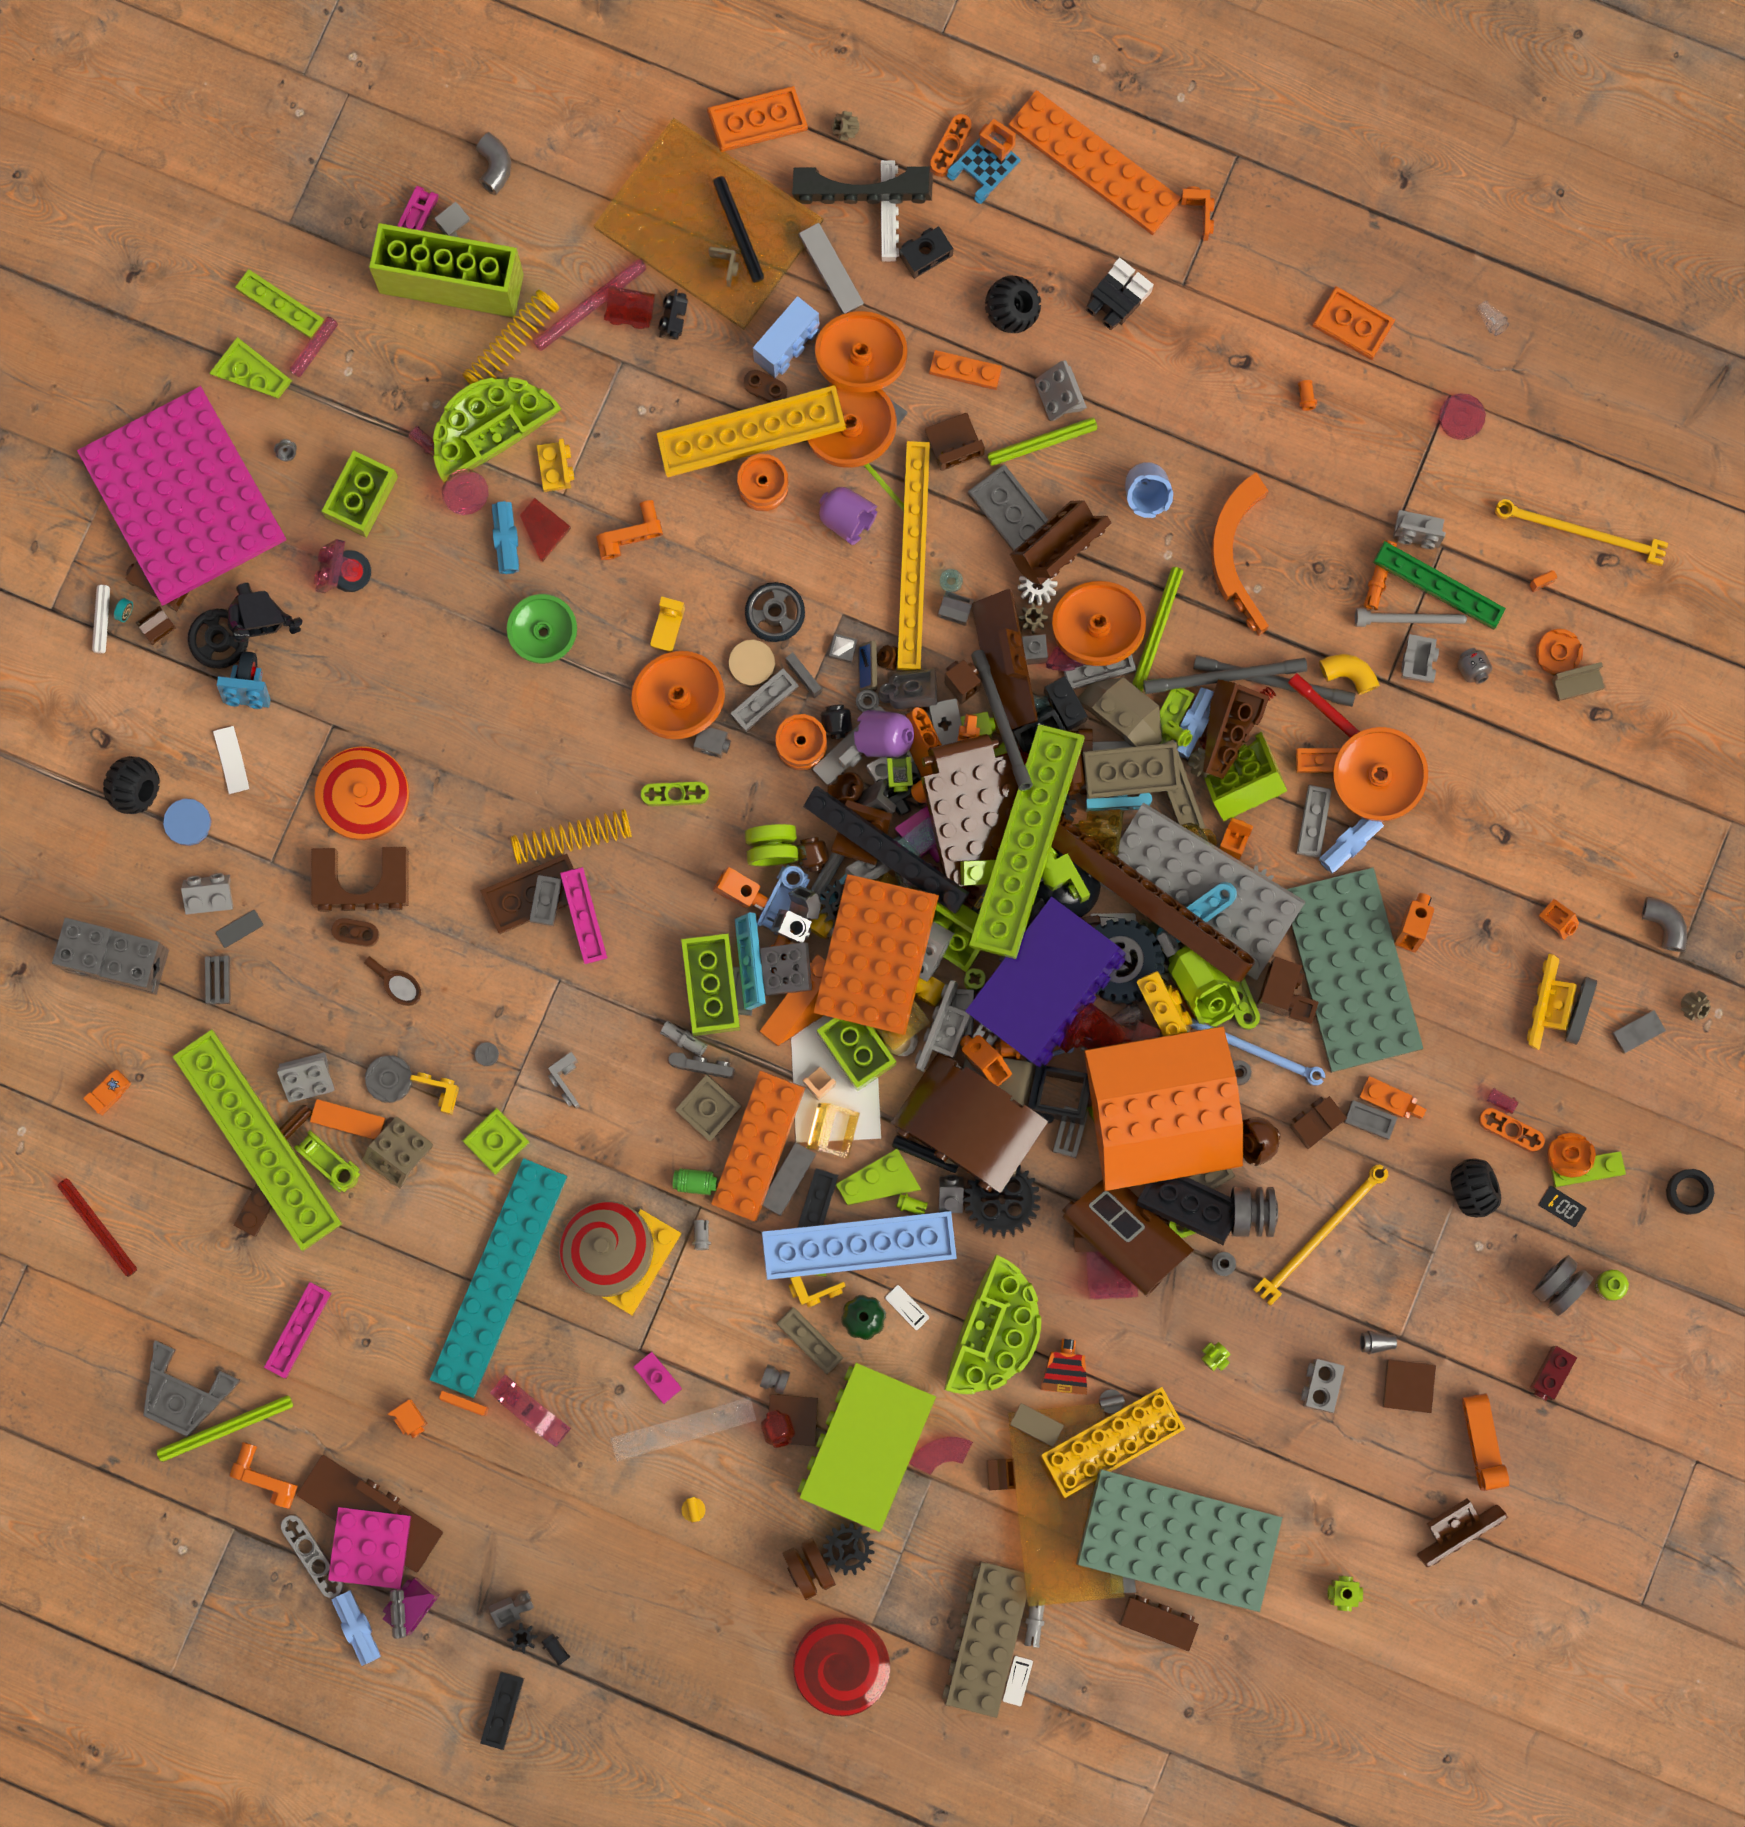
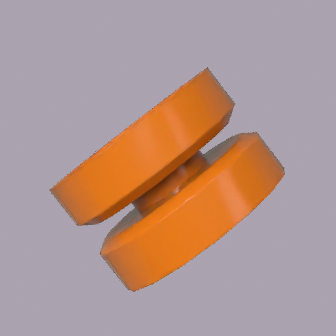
(775, 478)
(801, 728)

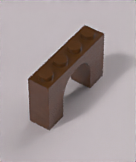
(390, 892)

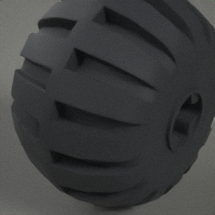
(1013, 304)
(131, 785)
(1475, 1188)

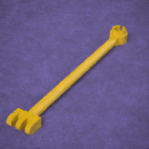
(1651, 550)
(1271, 1287)

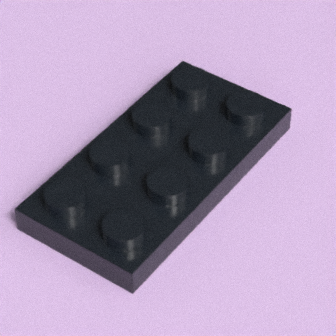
(1191, 1206)

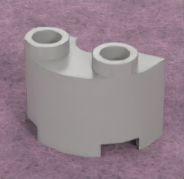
(1419, 658)

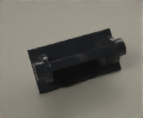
(674, 306)

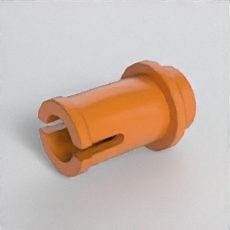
(1307, 395)

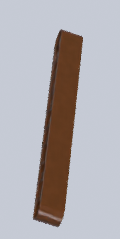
(1152, 901)

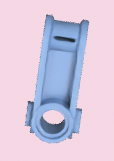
(780, 898)

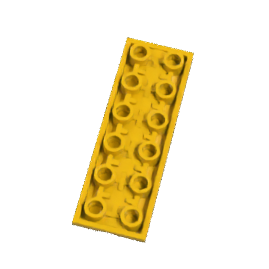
(1112, 1442)

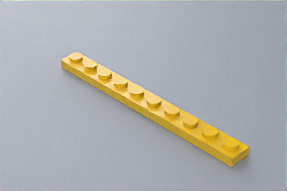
(913, 556)

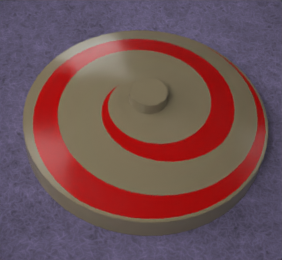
(606, 1248)

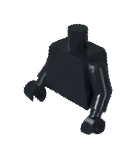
(257, 615)

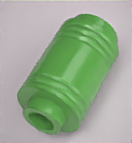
(694, 1181)

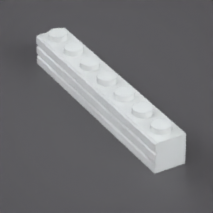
(888, 217)

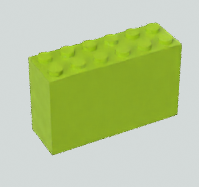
(446, 270)
(866, 1446)

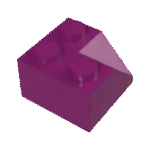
(417, 1602)

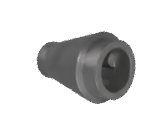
(1377, 1342)

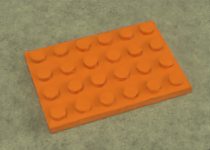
(876, 954)

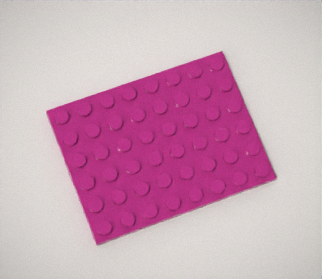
(181, 495)

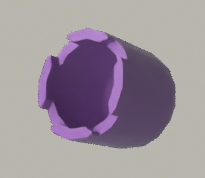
(846, 513)
(883, 734)

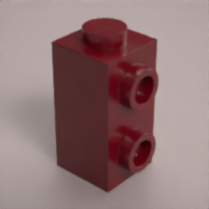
(1552, 1373)

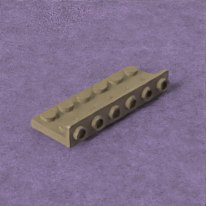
(986, 1640)

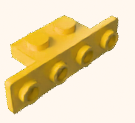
(1553, 1004)
(1164, 1005)

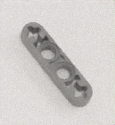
(308, 1558)

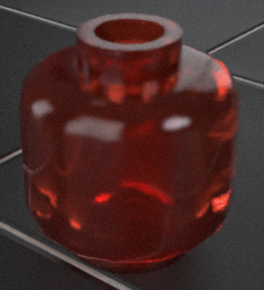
(777, 1429)

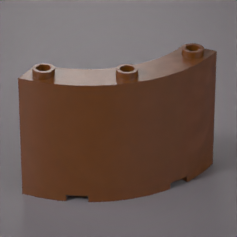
(969, 1122)

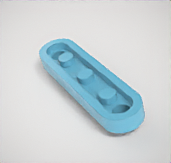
(1211, 902)

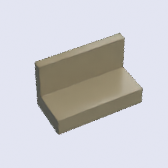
(1578, 681)

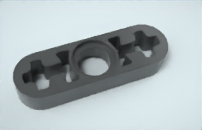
(1580, 1010)

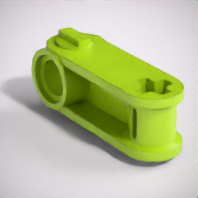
(328, 1162)

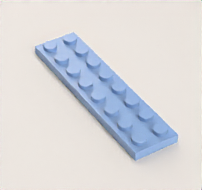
(858, 1245)

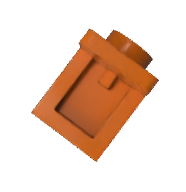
(1236, 838)

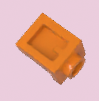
(1560, 919)

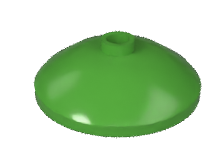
(541, 613)

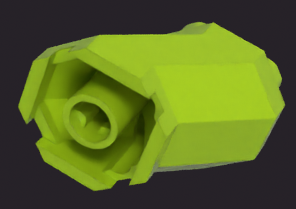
(1203, 987)

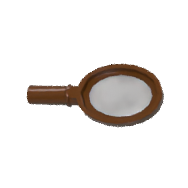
(397, 984)

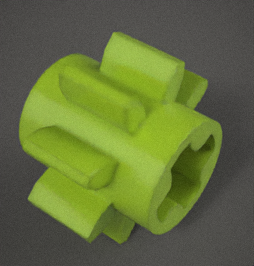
(1215, 1356)

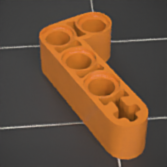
(924, 738)
(1484, 1443)

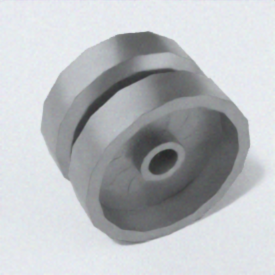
(1559, 1282)

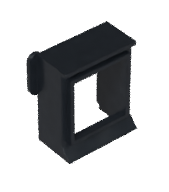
(1049, 1112)

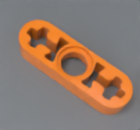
(964, 133)
(1524, 1142)

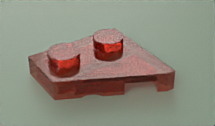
(543, 528)

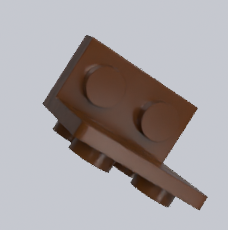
(954, 441)
(848, 848)

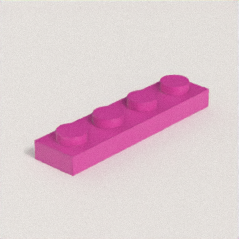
(583, 915)
(297, 1330)

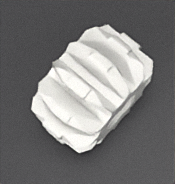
(1035, 594)

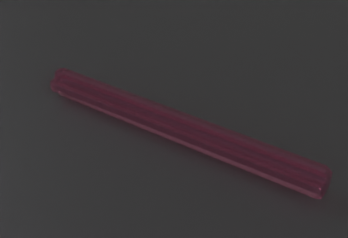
(588, 305)

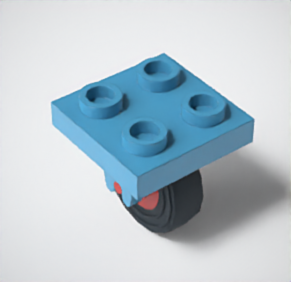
(245, 684)

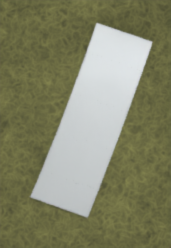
(231, 759)

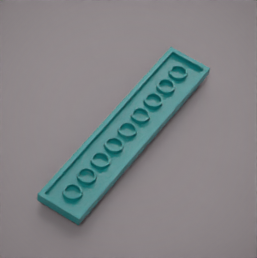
(498, 1278)

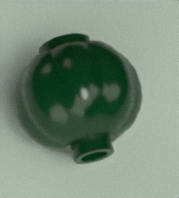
(863, 1329)

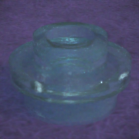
(951, 573)

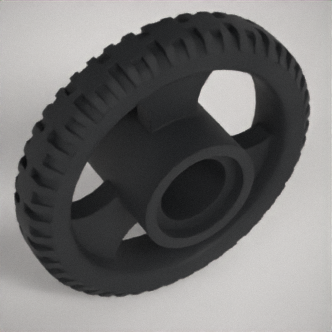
(204, 653)

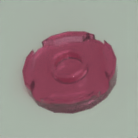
(1462, 416)
(465, 492)

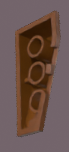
(1231, 718)

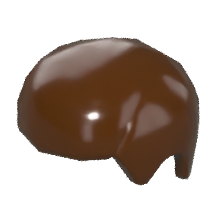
(848, 787)

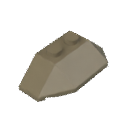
(1124, 711)

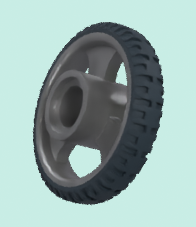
(789, 626)

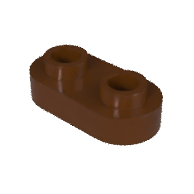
(764, 387)
(355, 932)

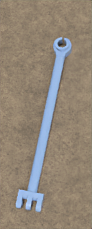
(1269, 1056)

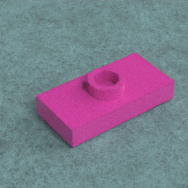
(657, 1377)

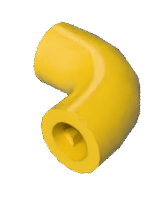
(1352, 668)

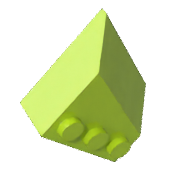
(1248, 782)

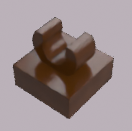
(1304, 1010)

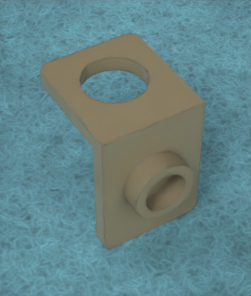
(726, 255)

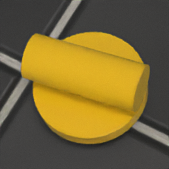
(693, 1509)

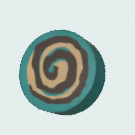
(123, 610)

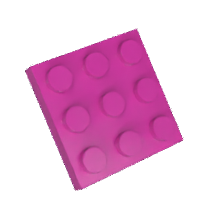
(369, 1548)

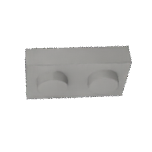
(207, 894)

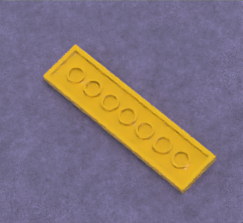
(751, 431)

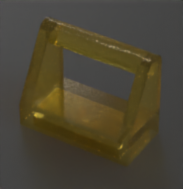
(823, 1126)

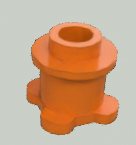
(1006, 1050)

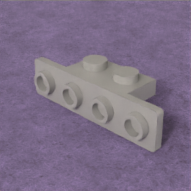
(840, 758)
(946, 1030)

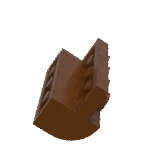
(1058, 541)

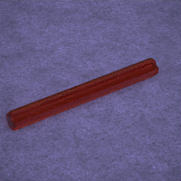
(97, 1227)

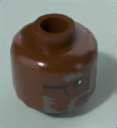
(812, 854)

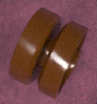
(807, 1569)

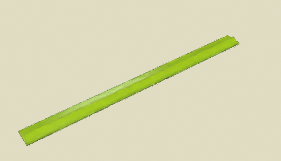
(885, 486)

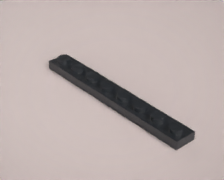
(885, 849)

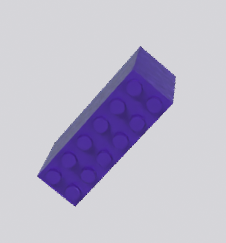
(1048, 984)

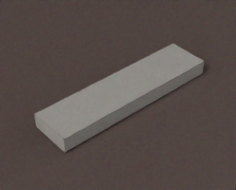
(830, 268)

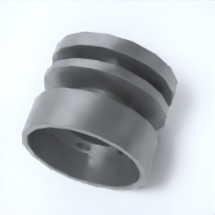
(1254, 1211)

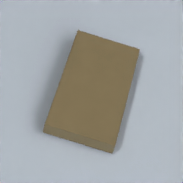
(1131, 770)

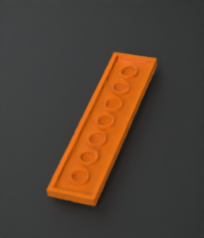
(1094, 162)

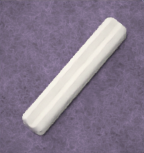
(101, 619)

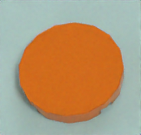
(1559, 651)
(1571, 1155)

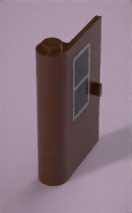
(1127, 1235)

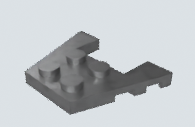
(177, 1402)

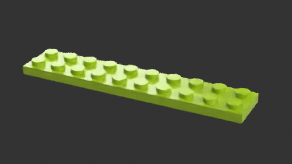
(1027, 842)
(257, 1140)

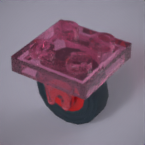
(340, 569)

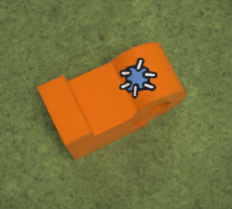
(108, 1092)

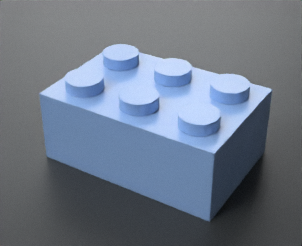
(786, 337)

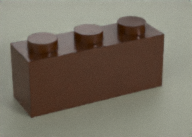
(1159, 1622)

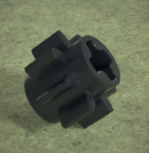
(515, 1638)

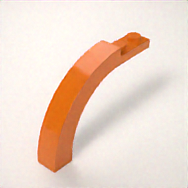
(1238, 504)

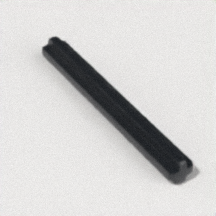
(738, 229)

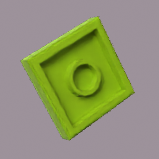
(496, 1141)

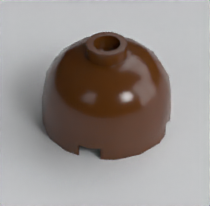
(1259, 1140)

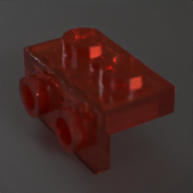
(629, 307)

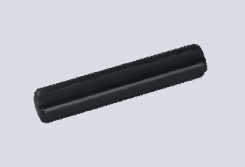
(922, 1153)

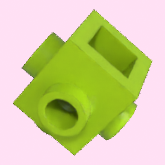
(1335, 1593)

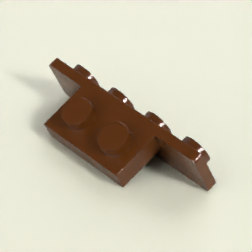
(1458, 1528)

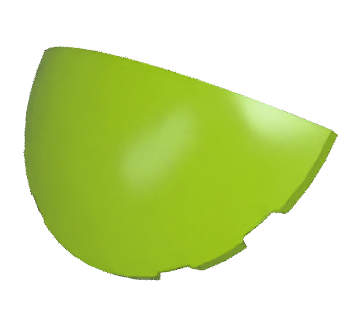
(487, 421)
(997, 1331)

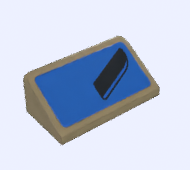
(867, 666)

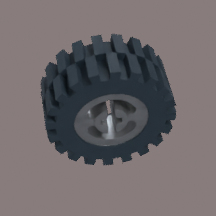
(1150, 959)

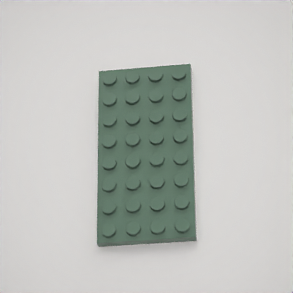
(1353, 971)
(1179, 1540)

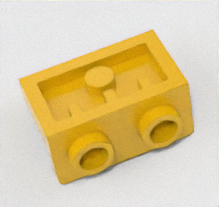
(554, 466)

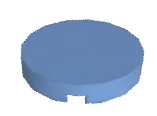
(187, 822)

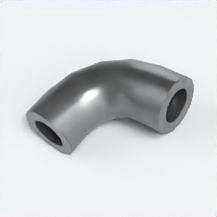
(498, 160)
(1670, 920)

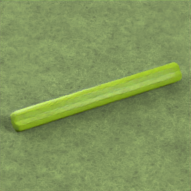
(1042, 441)

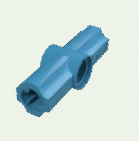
(505, 537)

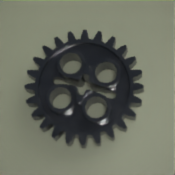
(1003, 1221)

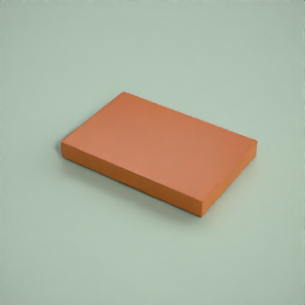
(1353, 323)

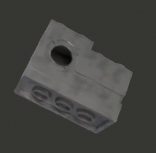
(110, 956)

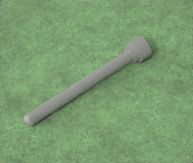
(1365, 617)

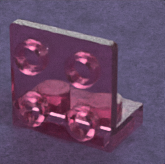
(1106, 1280)

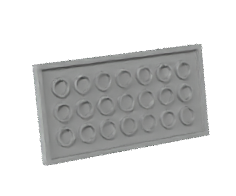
(1191, 866)

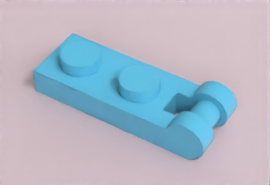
(1118, 802)

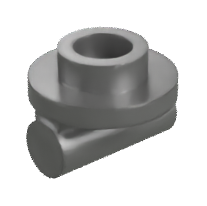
(1111, 1401)

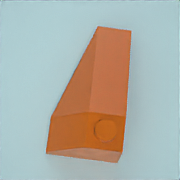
(796, 1009)

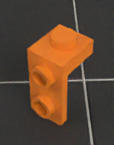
(1197, 197)

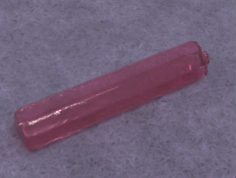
(313, 346)

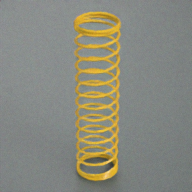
(540, 295)
(516, 845)

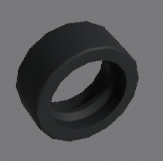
(1672, 1194)

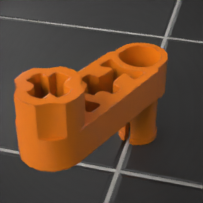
(610, 542)
(282, 1491)

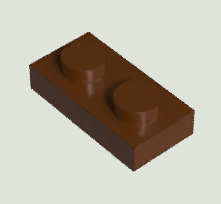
(253, 1212)

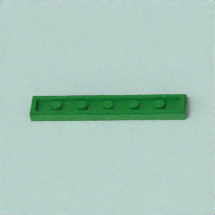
(1439, 585)

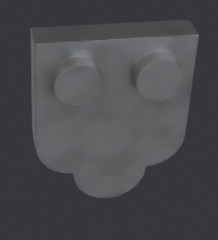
(910, 689)

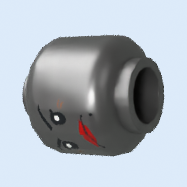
(1474, 666)

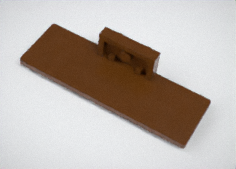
(1003, 646)
(334, 1487)

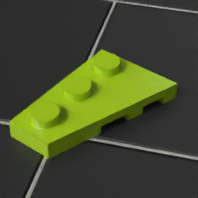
(251, 370)
(879, 1180)

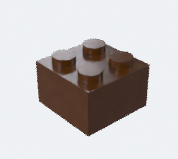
(1279, 986)

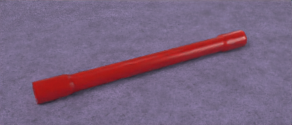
(1322, 705)

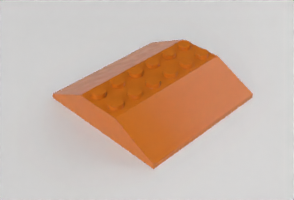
(1165, 1108)

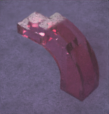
(530, 1411)

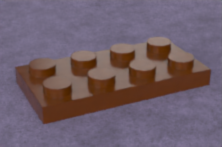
(512, 899)

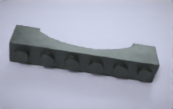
(912, 186)

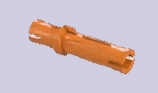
(1377, 585)

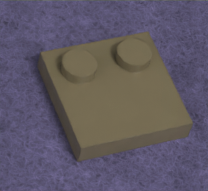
(708, 1108)

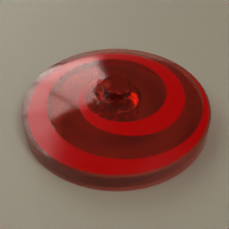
(841, 1667)

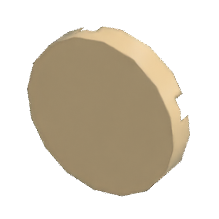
(751, 663)

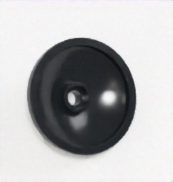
(1064, 897)

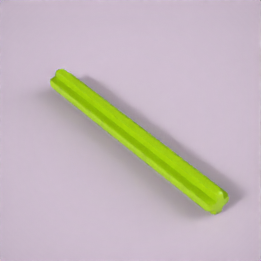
(1157, 627)
(224, 1428)

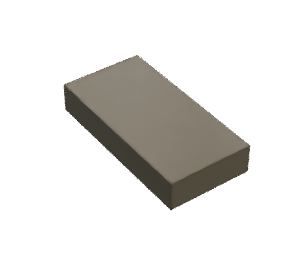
(1036, 1425)

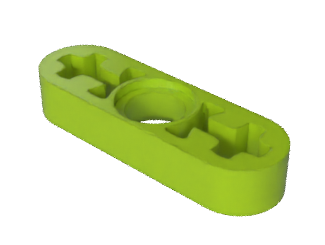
(680, 785)

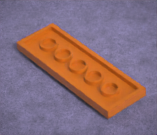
(758, 1145)

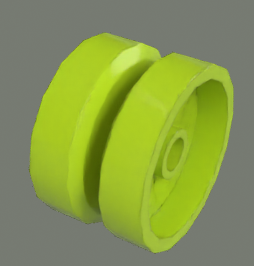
(771, 845)

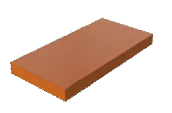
(757, 119)

